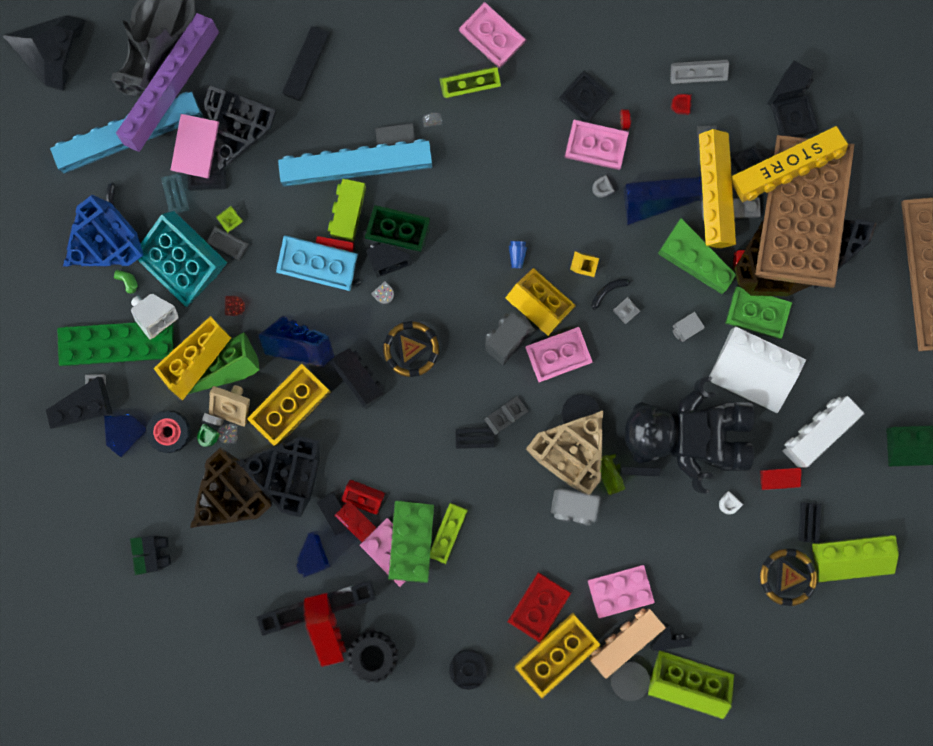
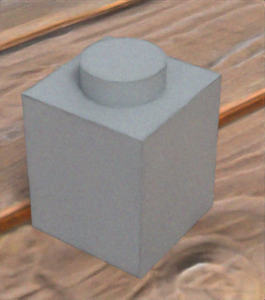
(687, 327)

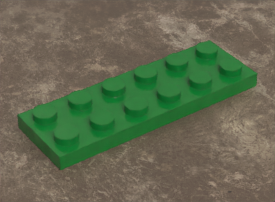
(111, 344)

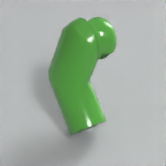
(129, 280)

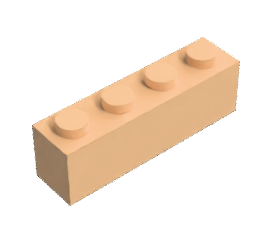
(627, 642)

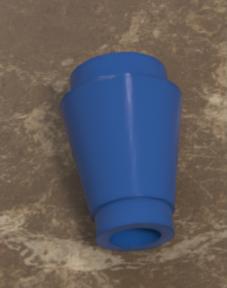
(517, 253)

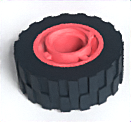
(156, 429)

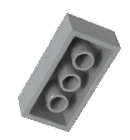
(576, 505)

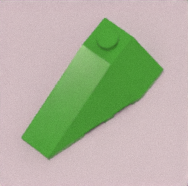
(231, 365)

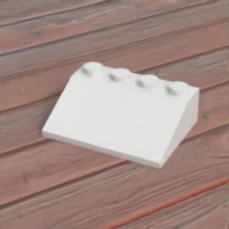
(756, 369)

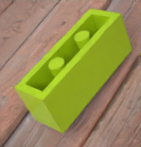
(470, 82)
(347, 210)

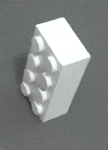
(822, 432)

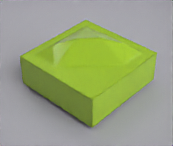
(229, 219)

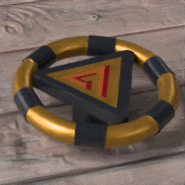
(411, 349)
(788, 577)

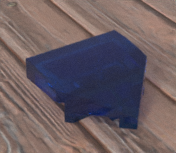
(122, 432)

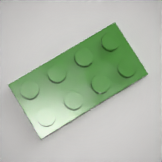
(411, 542)

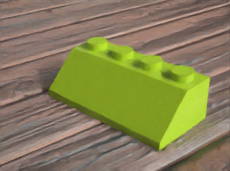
(855, 558)
(691, 684)

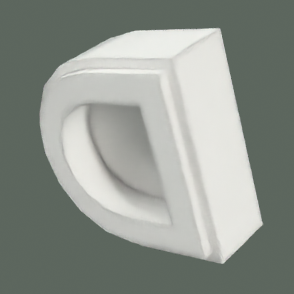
(729, 503)

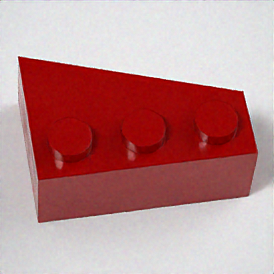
(323, 630)

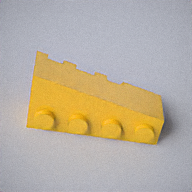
(192, 357)

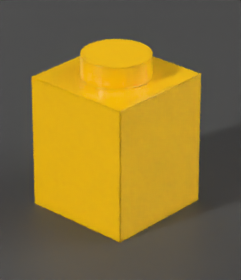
(584, 264)

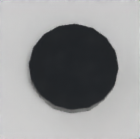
(578, 407)
(468, 669)

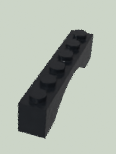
(295, 613)

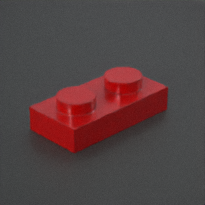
(355, 521)

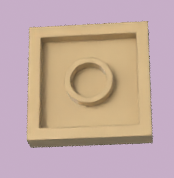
(229, 405)

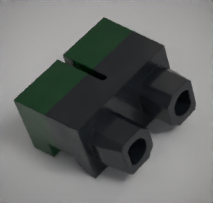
(151, 562)

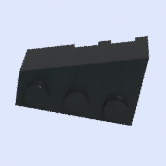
(82, 405)

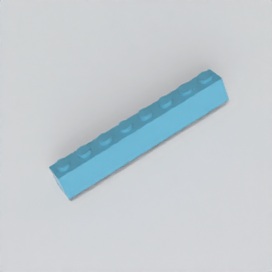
(105, 142)
(355, 163)

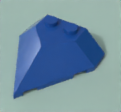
(101, 236)

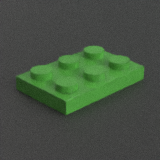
(758, 313)

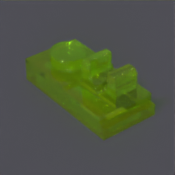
(610, 475)

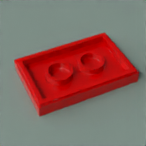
(539, 607)

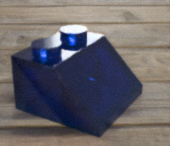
(312, 556)

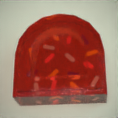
(234, 306)

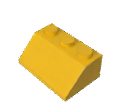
(540, 301)

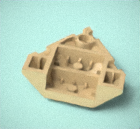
(572, 451)

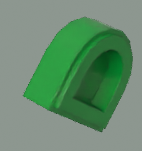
(207, 436)

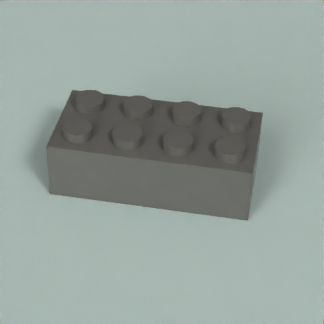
(507, 338)

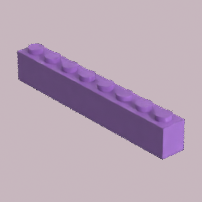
(167, 82)

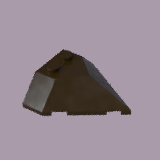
(756, 286)
(227, 493)

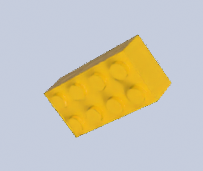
(289, 405)
(557, 655)

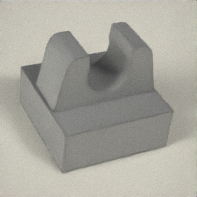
(626, 310)

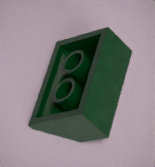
(398, 228)
(910, 446)

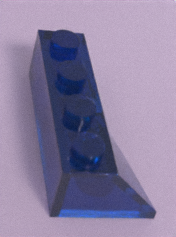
(659, 197)
(296, 342)

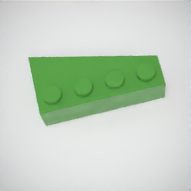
(692, 255)

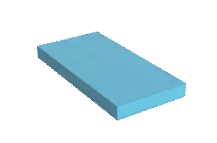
(317, 262)

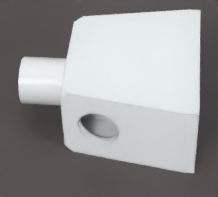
(153, 314)

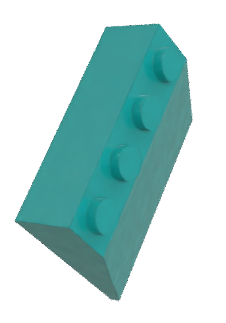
(180, 258)

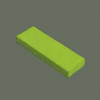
(447, 533)

